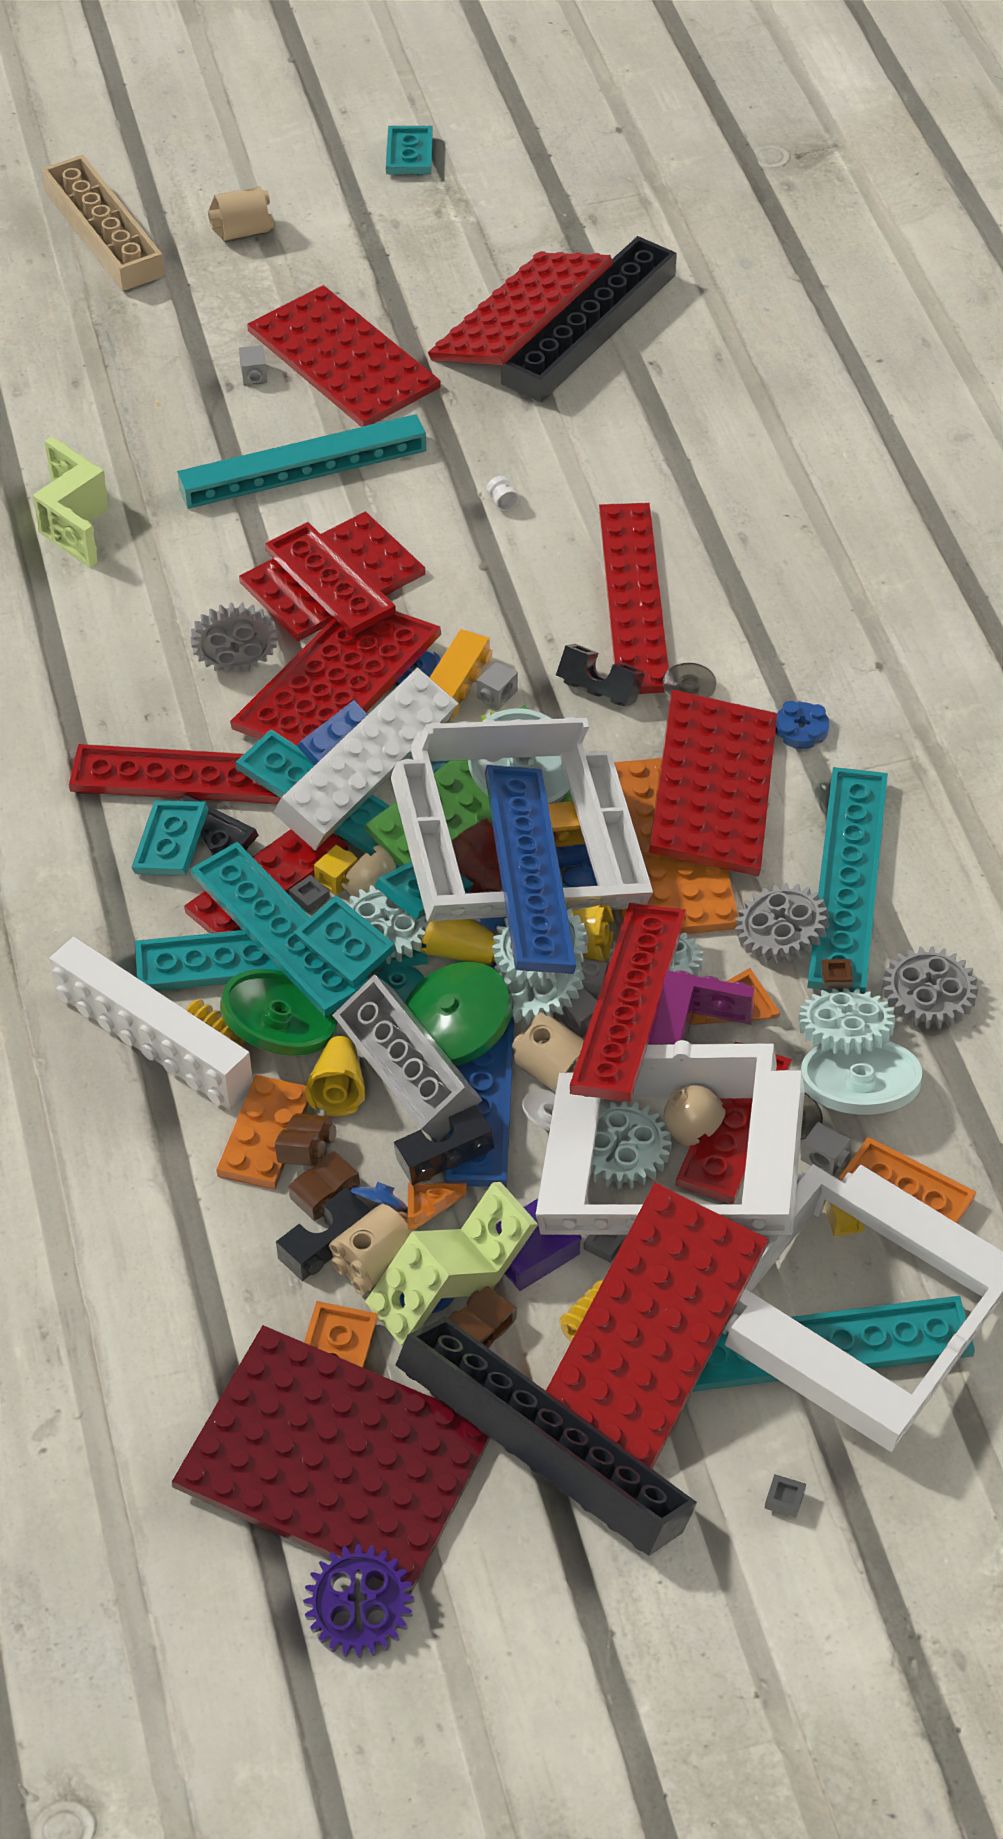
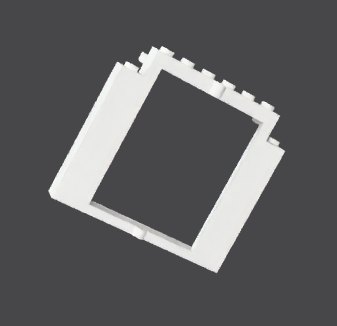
(593, 788)
(726, 1071)
(820, 1368)

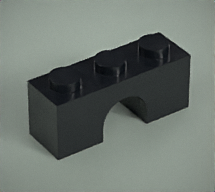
(579, 668)
(424, 1158)
(309, 1251)

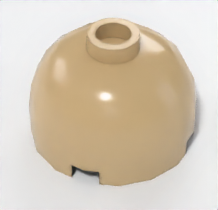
(368, 870)
(692, 1113)

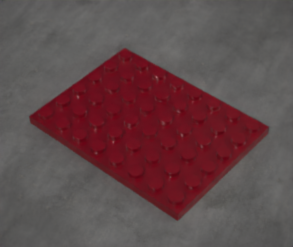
(332, 1454)

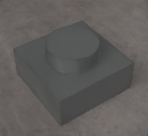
(309, 893)
(604, 1245)
(785, 1496)

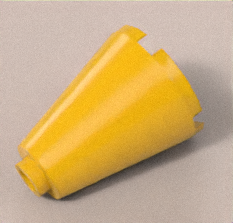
(597, 929)
(460, 941)
(336, 1079)

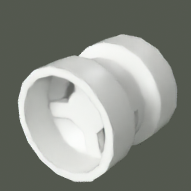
(502, 493)

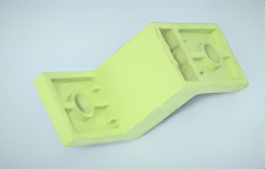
(71, 501)
(451, 1262)

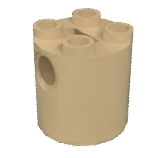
(240, 213)
(547, 1050)
(369, 1246)

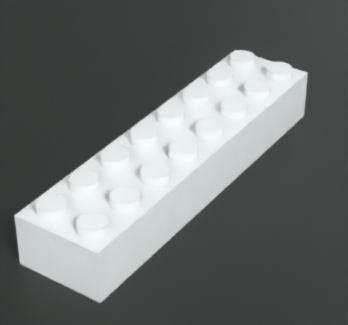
(363, 759)
(151, 1023)

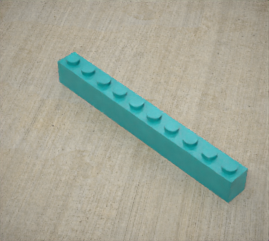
(301, 461)

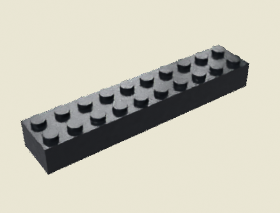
(590, 319)
(546, 1435)

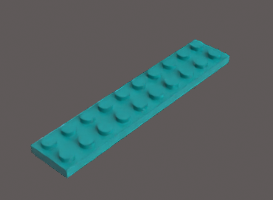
(850, 871)
(213, 959)
(873, 1335)

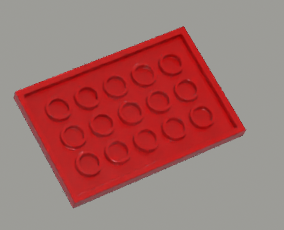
(359, 541)

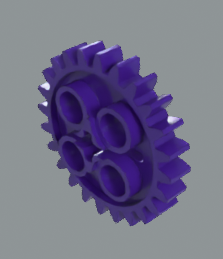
(329, 1602)

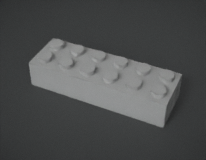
(406, 1057)

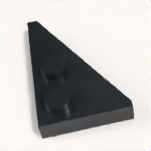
(223, 830)

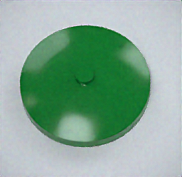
(463, 1009)
(274, 1014)

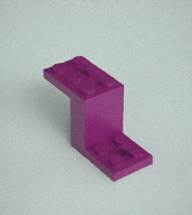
(704, 996)

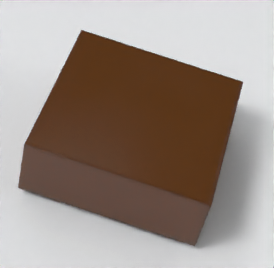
(836, 973)

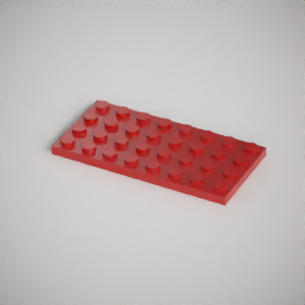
(520, 308)
(344, 356)
(334, 673)
(714, 783)
(656, 1321)

